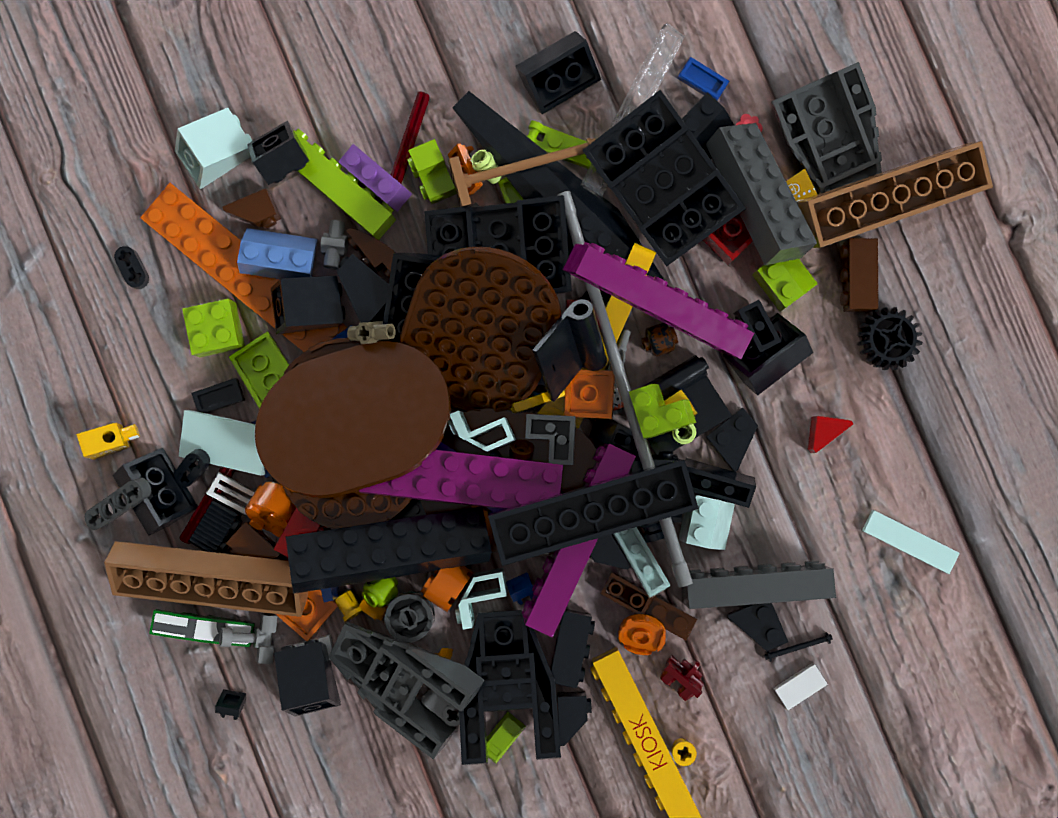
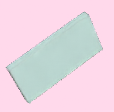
(225, 440)

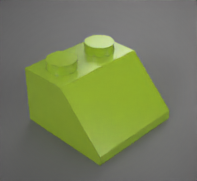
(784, 282)

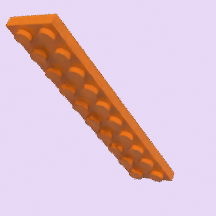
(217, 253)

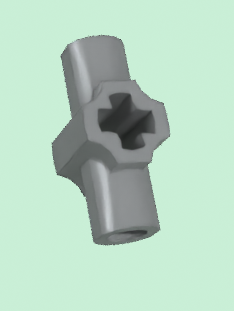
(334, 244)

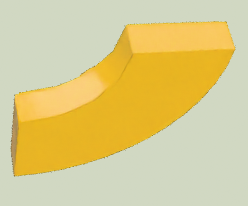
(532, 402)

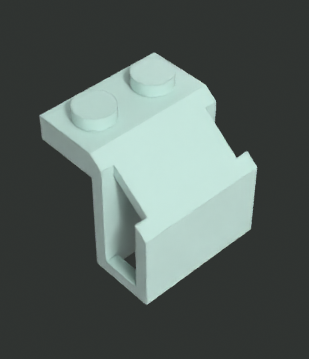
(460, 426)
(464, 610)

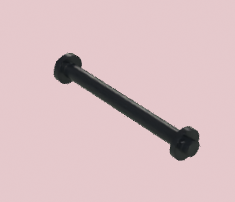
(826, 638)

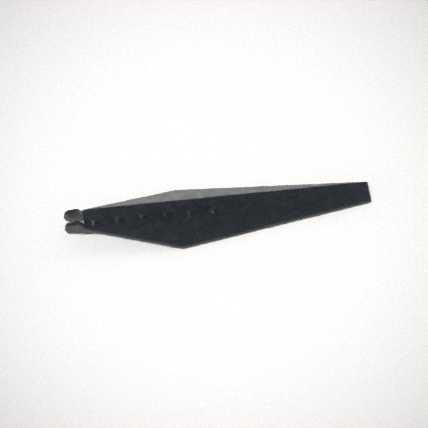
(597, 217)

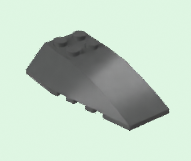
(832, 128)

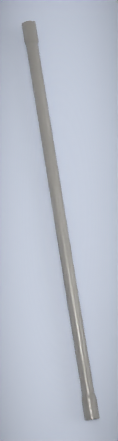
(679, 564)

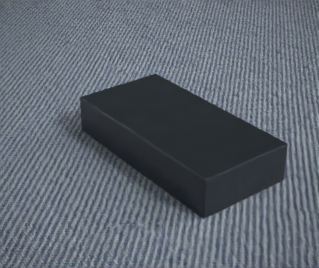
(218, 396)

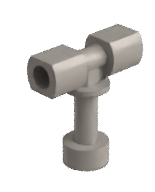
(260, 638)

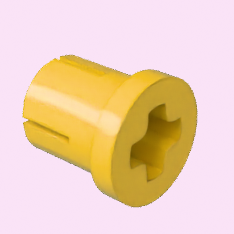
(348, 605)
(686, 758)

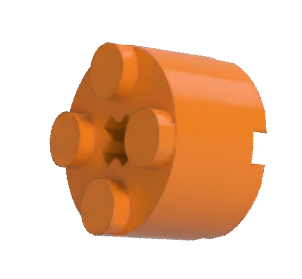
(270, 508)
(446, 586)

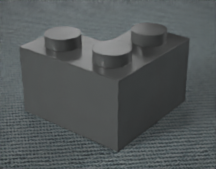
(559, 431)

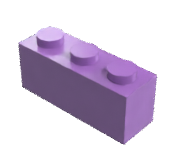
(375, 177)

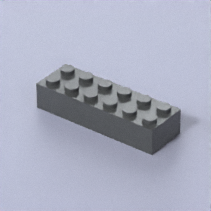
(754, 176)
(759, 585)

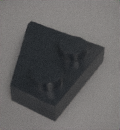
(733, 438)
(761, 624)

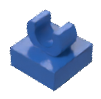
(520, 587)

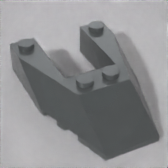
(391, 677)

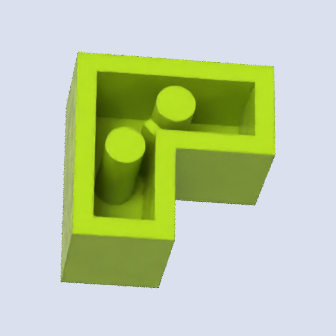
(430, 166)
(655, 416)

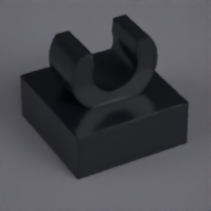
(230, 703)

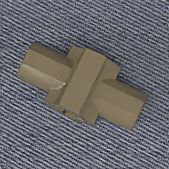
(371, 332)

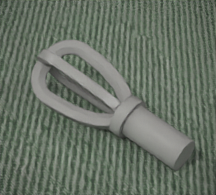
(622, 343)

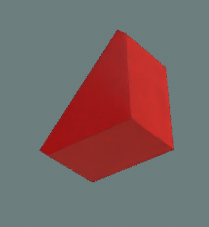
(825, 430)

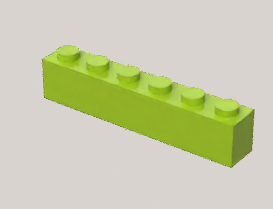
(344, 190)

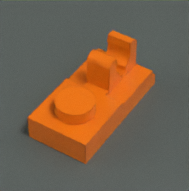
(465, 161)

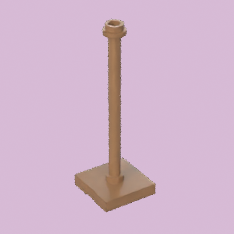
(464, 181)

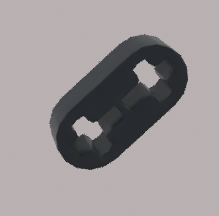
(127, 270)
(188, 464)

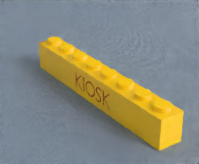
(644, 735)

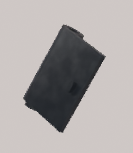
(569, 346)
(693, 381)

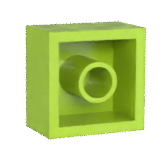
(213, 328)

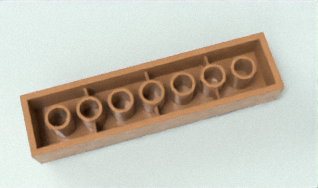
(897, 193)
(203, 578)

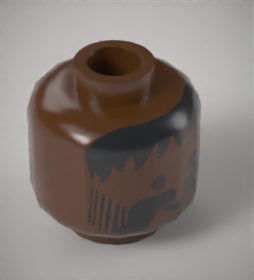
(660, 339)

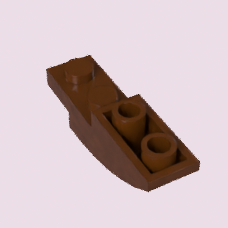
(376, 252)
(637, 601)

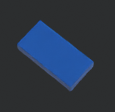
(703, 79)

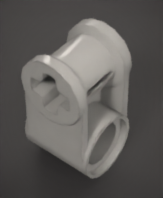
(440, 707)

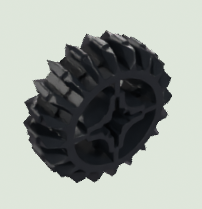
(899, 322)

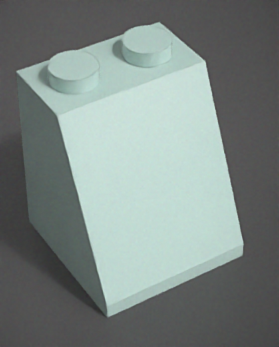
(212, 146)
(708, 524)

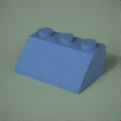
(276, 254)

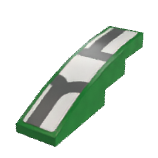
(196, 627)

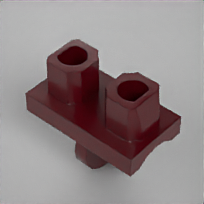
(685, 674)

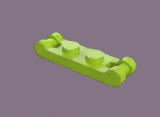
(555, 141)

